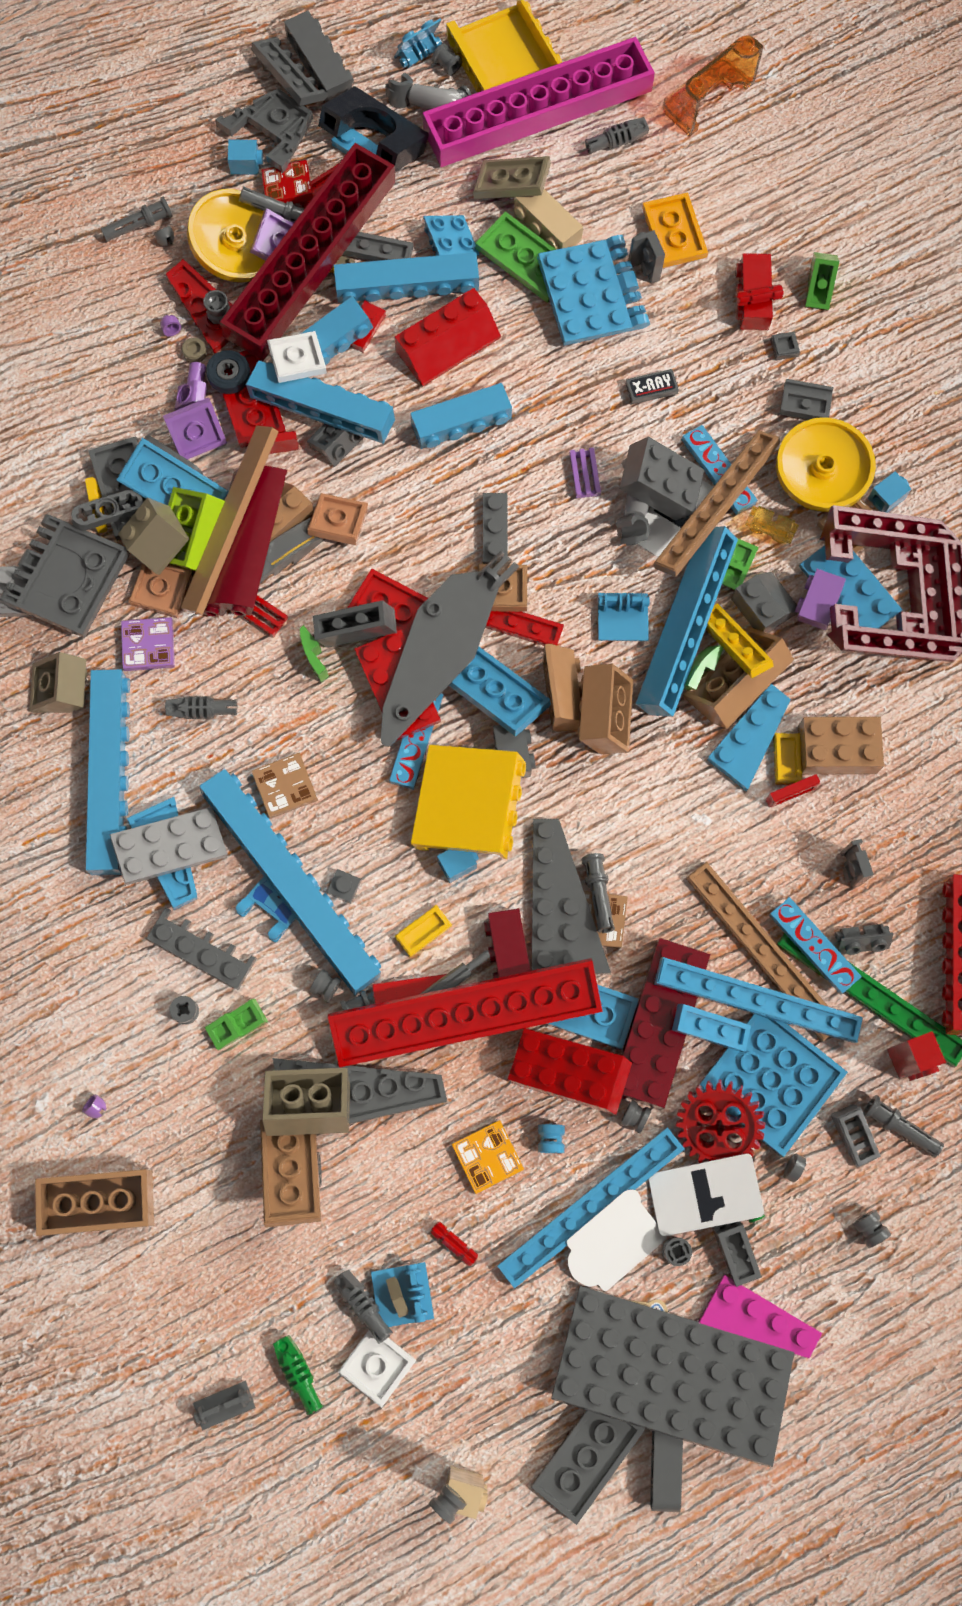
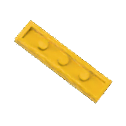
(737, 643)

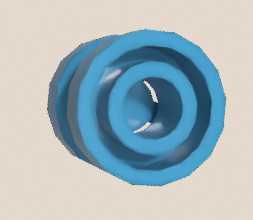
(552, 1132)

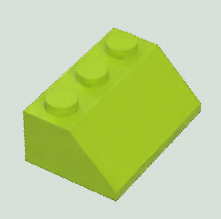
(197, 515)

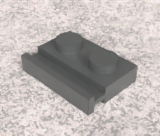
(806, 400)
(857, 867)

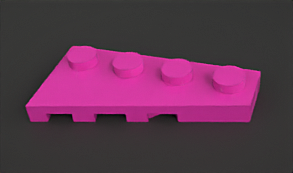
(756, 1318)

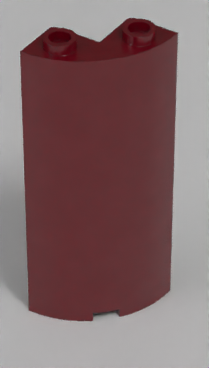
(244, 564)

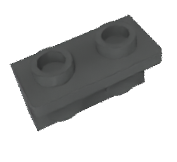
(648, 253)
(333, 443)

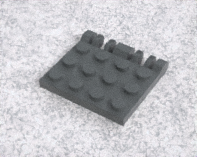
(68, 577)

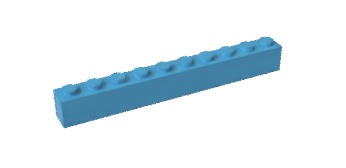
(290, 882)

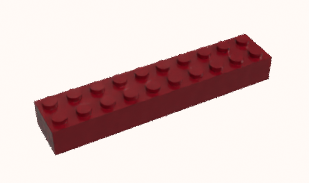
(308, 251)

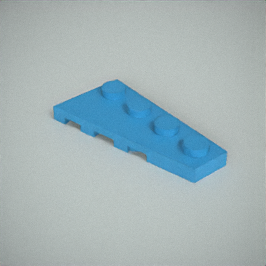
(748, 741)
(179, 885)

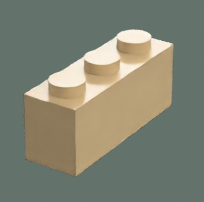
(549, 220)
(470, 1488)

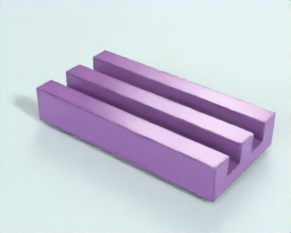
(582, 454)

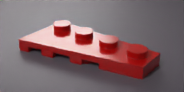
(191, 291)

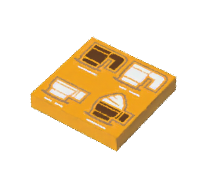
(487, 1157)

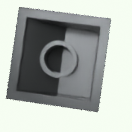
(764, 602)

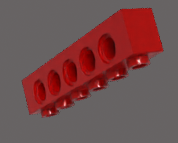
(952, 963)

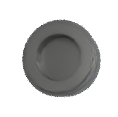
(794, 1168)

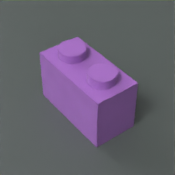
(822, 593)

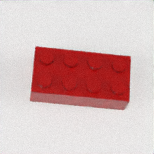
(570, 1071)

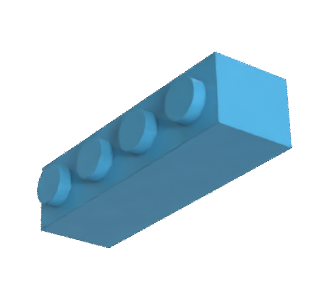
(340, 328)
(461, 416)

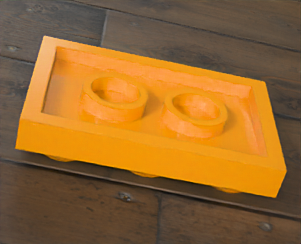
(676, 229)

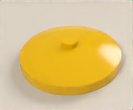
(223, 234)
(825, 464)

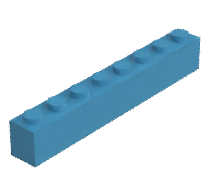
(686, 624)
(106, 768)

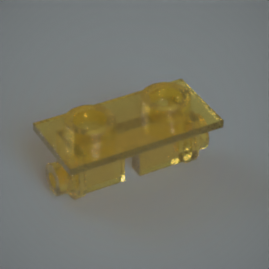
(779, 530)

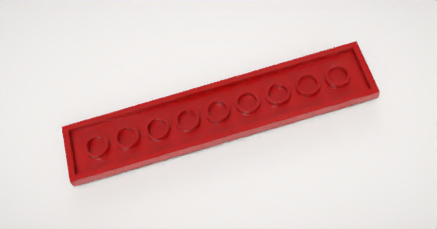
(465, 1012)

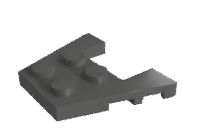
(278, 118)

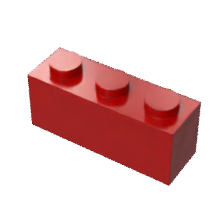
(754, 272)
(917, 1057)

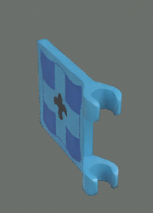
(270, 902)

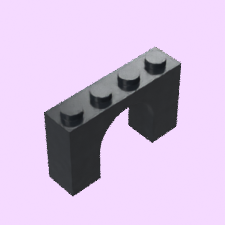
(356, 108)

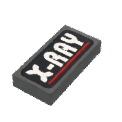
(652, 386)

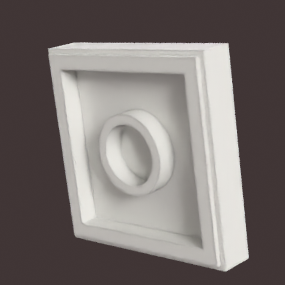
(296, 357)
(377, 1367)

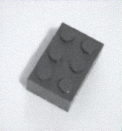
(661, 478)

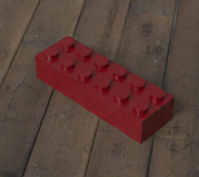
(650, 1040)

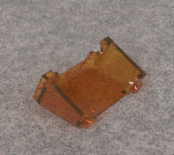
(731, 66)

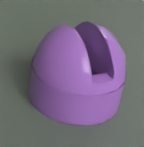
(173, 325)
(94, 1106)

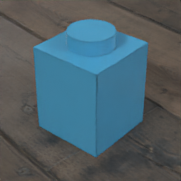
(244, 157)
(889, 492)
(457, 863)

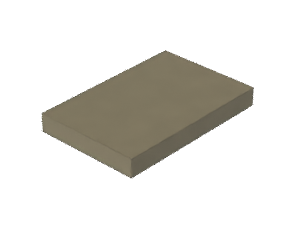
(512, 177)

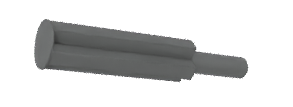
(458, 974)

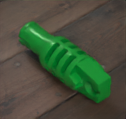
(297, 1373)

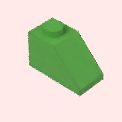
(821, 280)

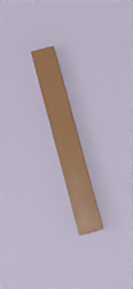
(716, 503)
(229, 519)
(752, 936)

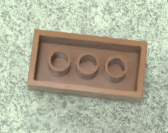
(94, 1202)

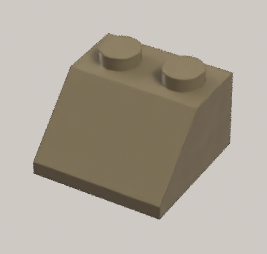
(154, 535)
(58, 684)

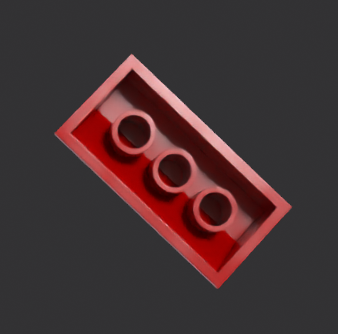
(447, 337)

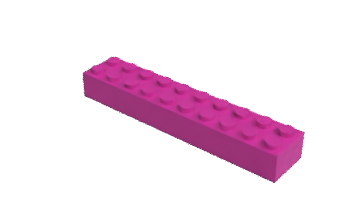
(538, 101)

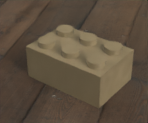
(306, 1101)

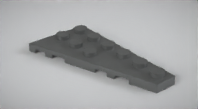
(560, 913)
(381, 1091)

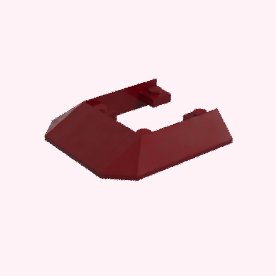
(934, 573)

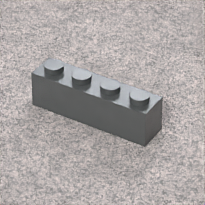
(317, 54)

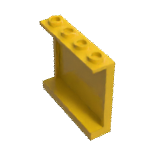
(502, 46)
(468, 800)

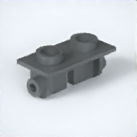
(875, 939)
(223, 1405)

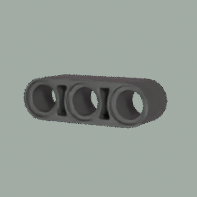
(666, 1473)

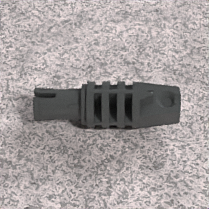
(618, 135)
(199, 707)
(358, 1299)

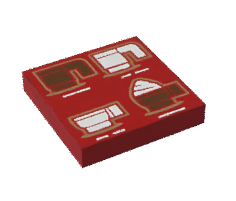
(290, 185)

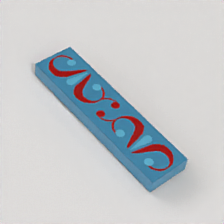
(714, 463)
(412, 755)
(815, 946)

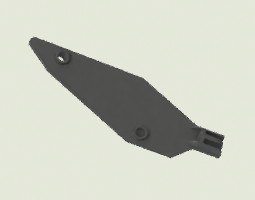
(442, 643)

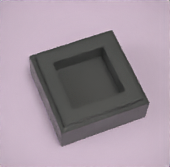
(785, 346)

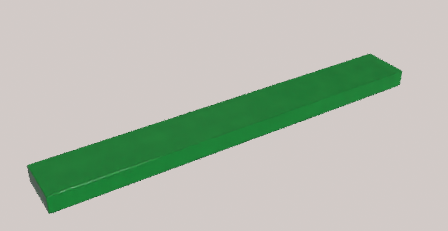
(889, 1007)

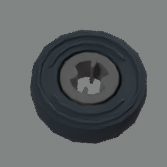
(228, 360)

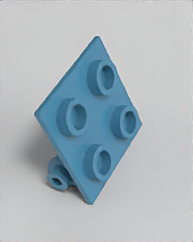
(418, 44)
(449, 235)
(623, 616)
(415, 1291)

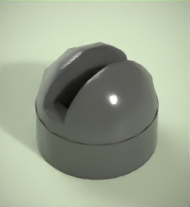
(164, 235)

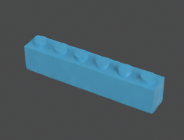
(407, 277)
(323, 403)

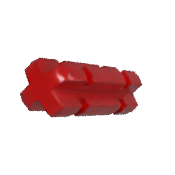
(759, 295)
(454, 1243)

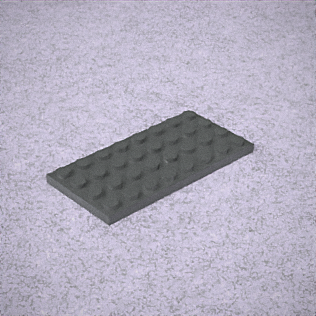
(674, 1376)

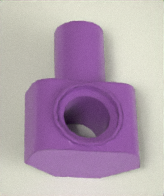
(194, 389)

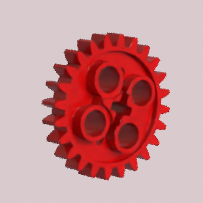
(719, 1099)

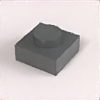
(344, 886)

